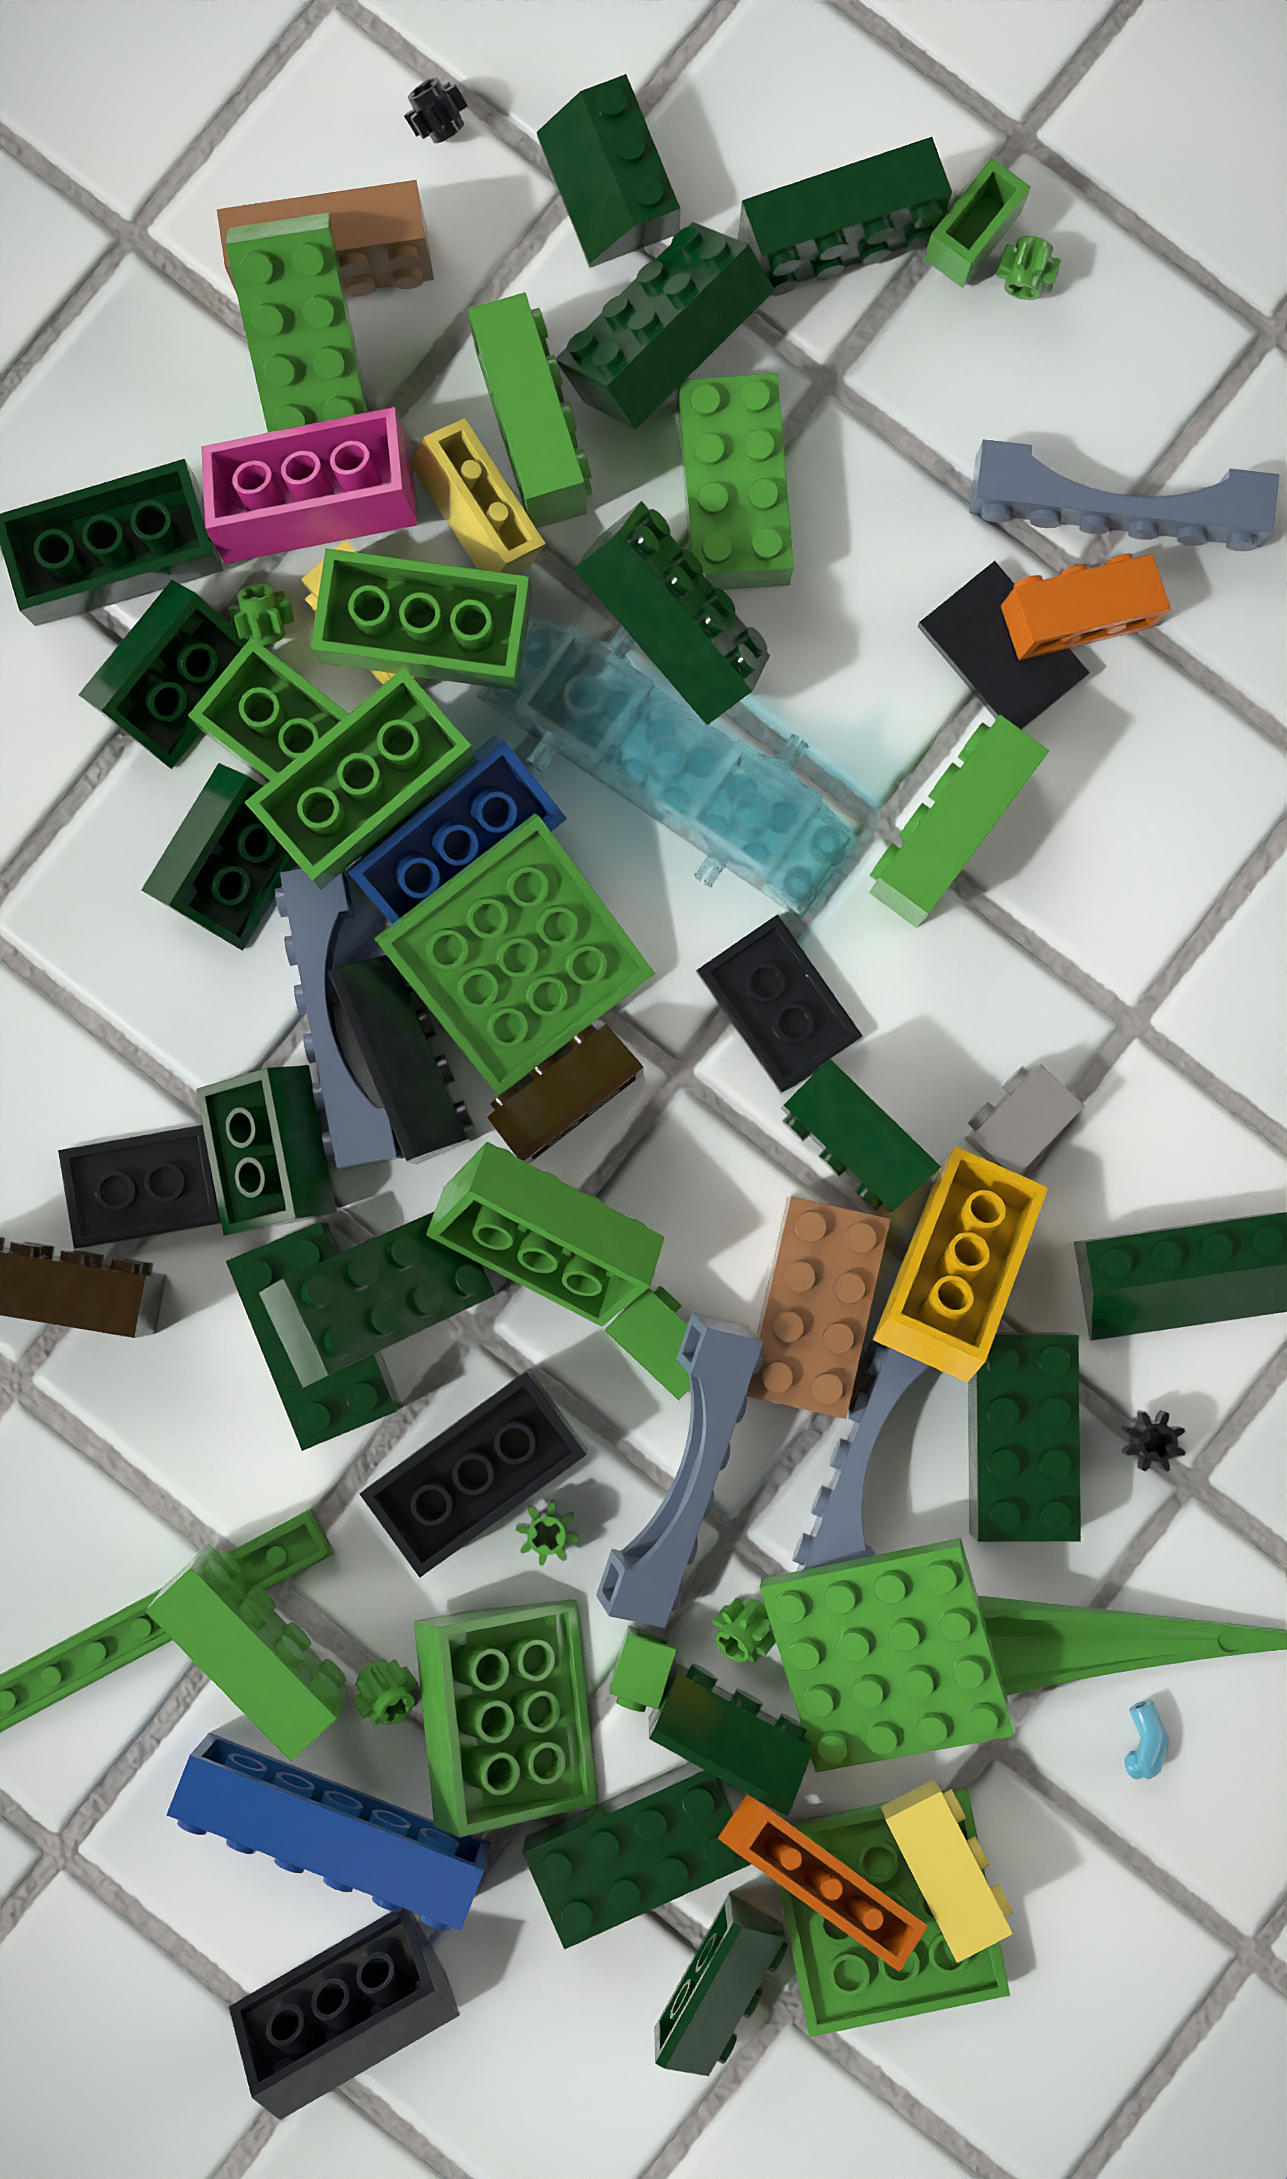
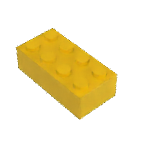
(961, 1265)

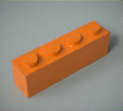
(823, 1882)

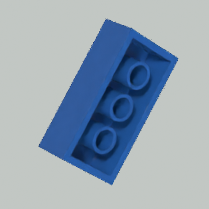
(452, 829)

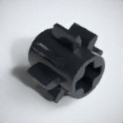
(435, 110)
(1166, 1446)

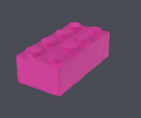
(308, 485)

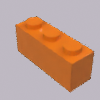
(1085, 605)

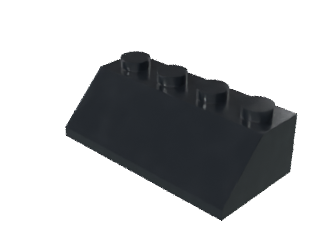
(402, 1059)
(341, 2013)

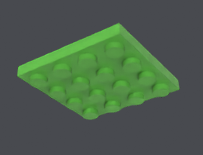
(515, 954)
(888, 1655)
(846, 1982)

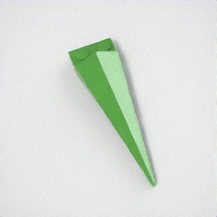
(1064, 1643)

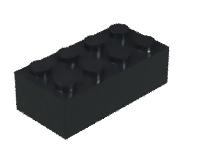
(474, 1472)

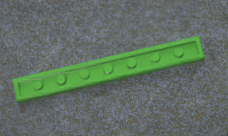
(134, 1633)

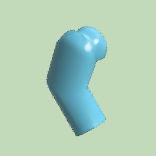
(1153, 1743)

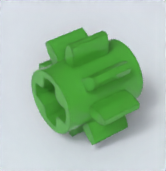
(1028, 268)
(261, 613)
(545, 1546)
(744, 1630)
(385, 1692)

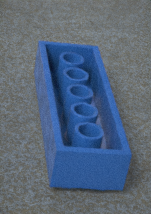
(329, 1831)

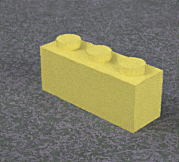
(476, 500)
(948, 1869)

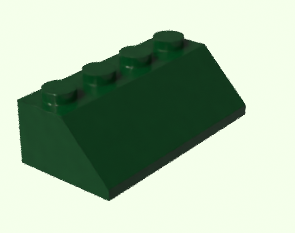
(1184, 1275)

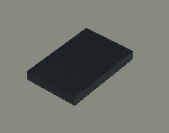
(978, 646)
(778, 1003)
(138, 1187)

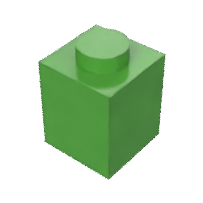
(642, 1669)

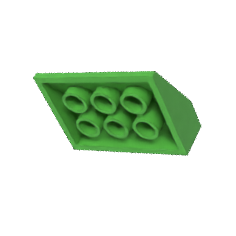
(504, 1715)

